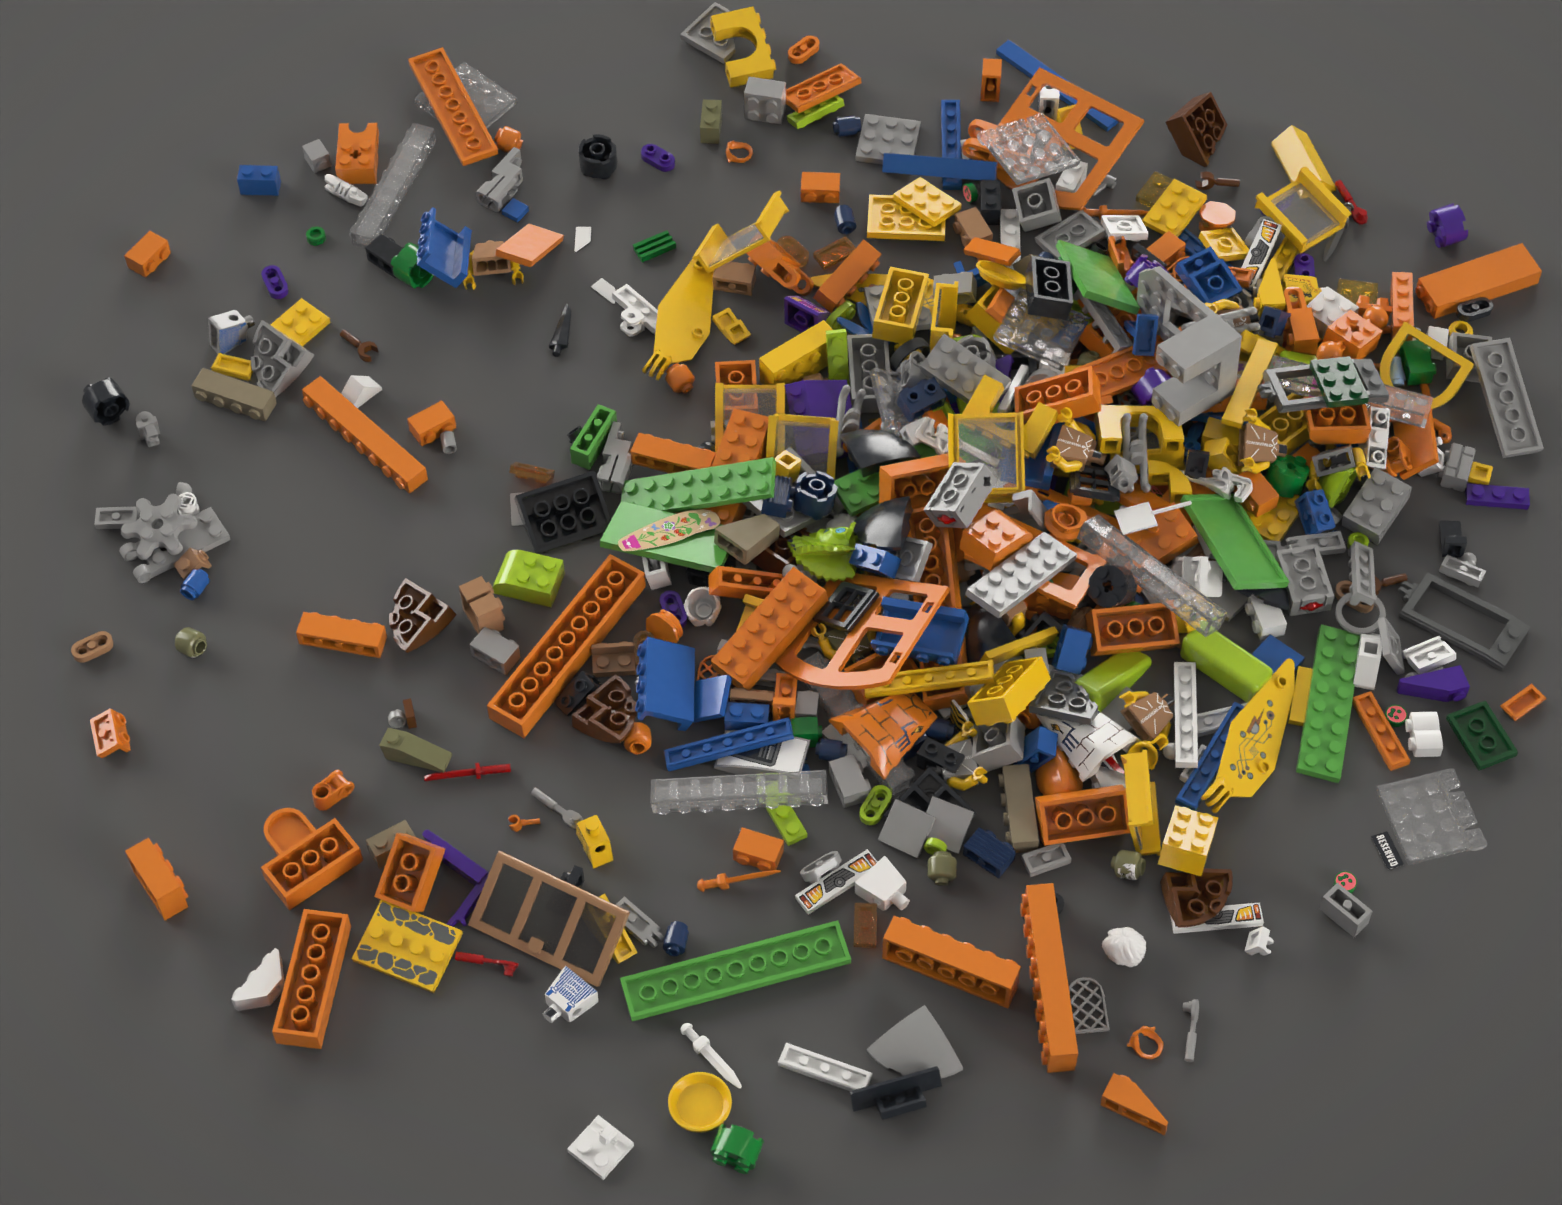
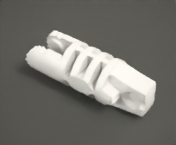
(345, 190)

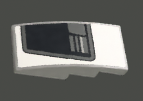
(774, 758)

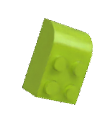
(529, 577)

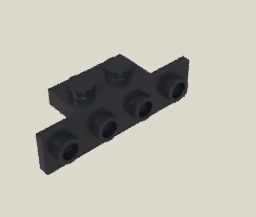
(898, 1094)

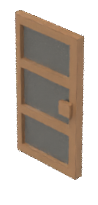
(549, 918)

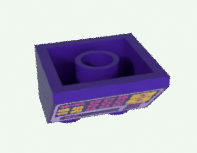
(802, 314)

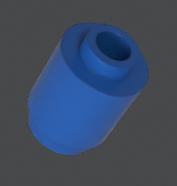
(194, 584)

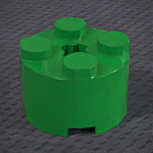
(406, 267)
(1288, 475)
(736, 1148)

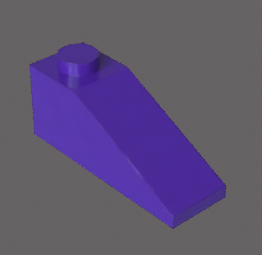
(1437, 685)

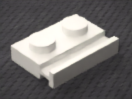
(1429, 655)

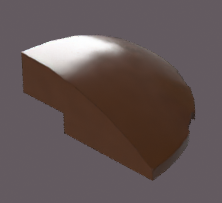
(417, 616)
(608, 712)
(1196, 898)

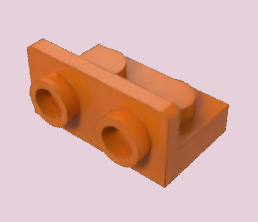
(109, 733)

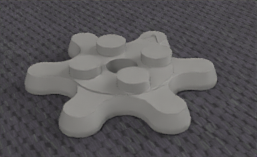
(166, 535)

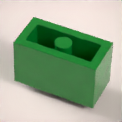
(1417, 362)

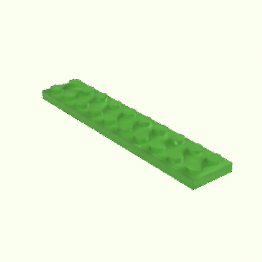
(735, 970)

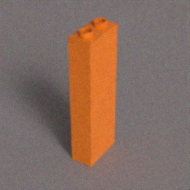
(1482, 277)

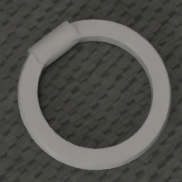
(1355, 630)

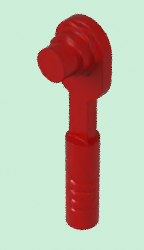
(1358, 214)
(509, 966)

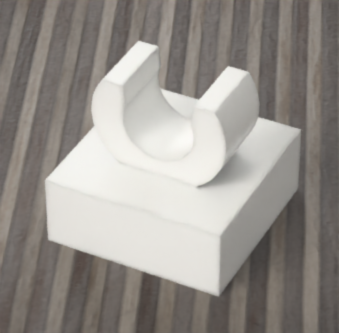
(1258, 940)

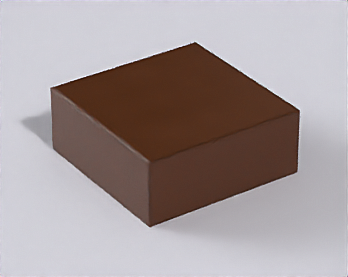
(409, 712)

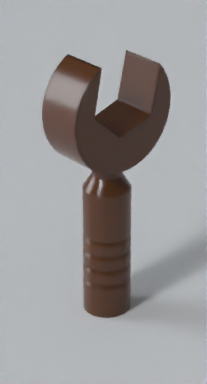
(1210, 181)
(362, 347)
(1389, 581)

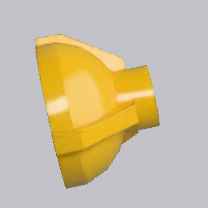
(1152, 752)

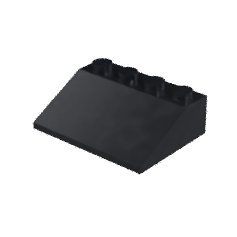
(563, 512)

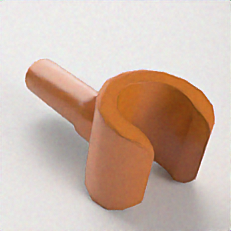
(520, 823)

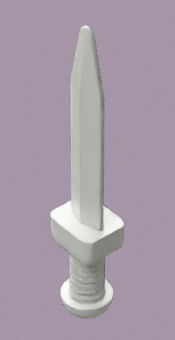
(702, 1045)

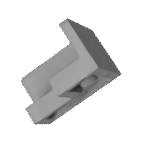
(1027, 509)

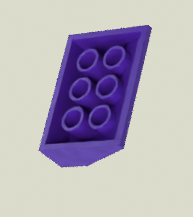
(816, 399)

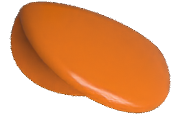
(1058, 776)

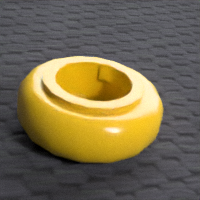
(1462, 325)

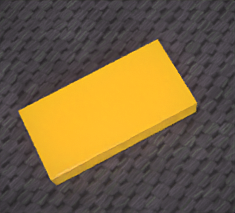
(232, 366)

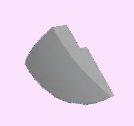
(277, 358)
(916, 1046)

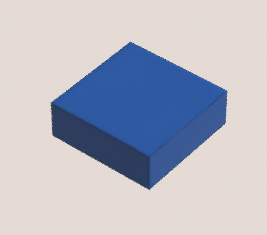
(515, 210)

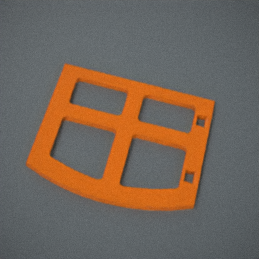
(1105, 155)
(1092, 561)
(831, 676)

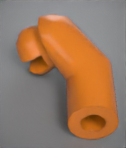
(1443, 430)

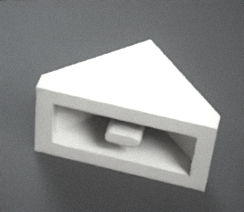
(360, 389)

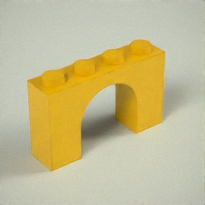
(744, 24)
(1109, 427)
(1036, 428)

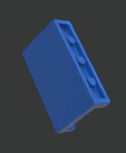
(443, 250)
(1038, 470)
(939, 641)
(666, 682)

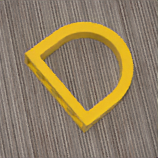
(1408, 330)

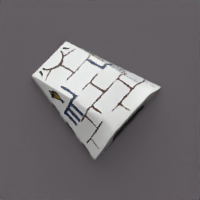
(1087, 744)

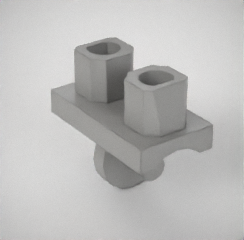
(148, 428)

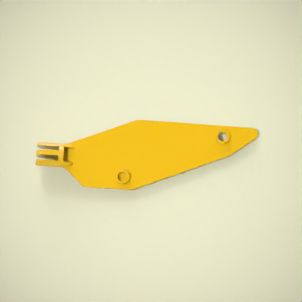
(682, 319)

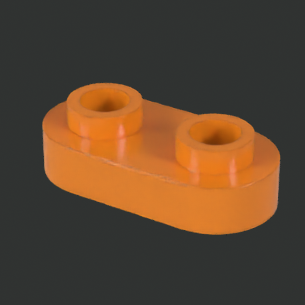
(801, 50)

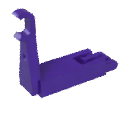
(467, 869)

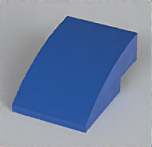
(1208, 276)

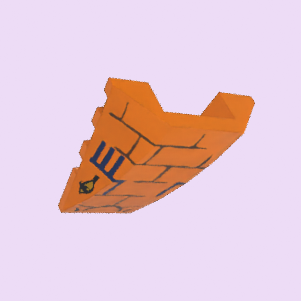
(886, 728)

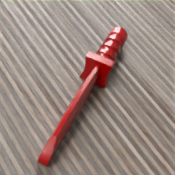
(483, 770)

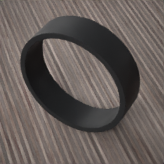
(907, 348)

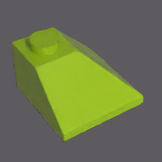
(1337, 485)

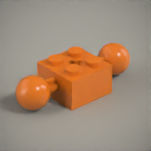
(1353, 334)

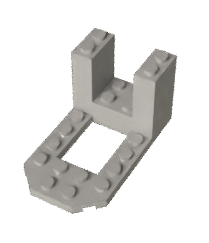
(1199, 357)

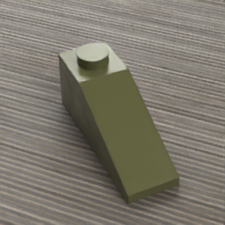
(414, 751)

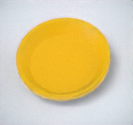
(1000, 275)
(699, 1102)

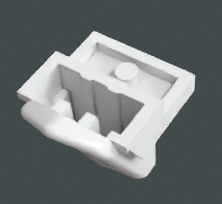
(1200, 573)

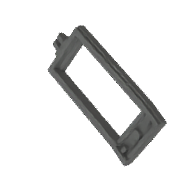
(1273, 389)
(1503, 646)

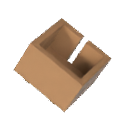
(481, 605)

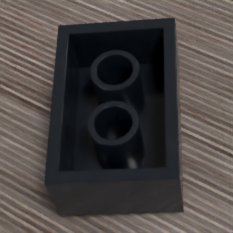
(1049, 288)

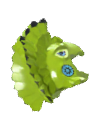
(826, 552)

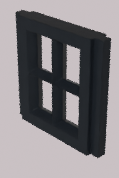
(1076, 480)
(857, 612)

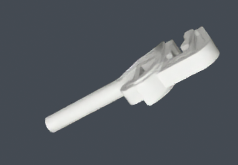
(940, 443)
(1223, 484)

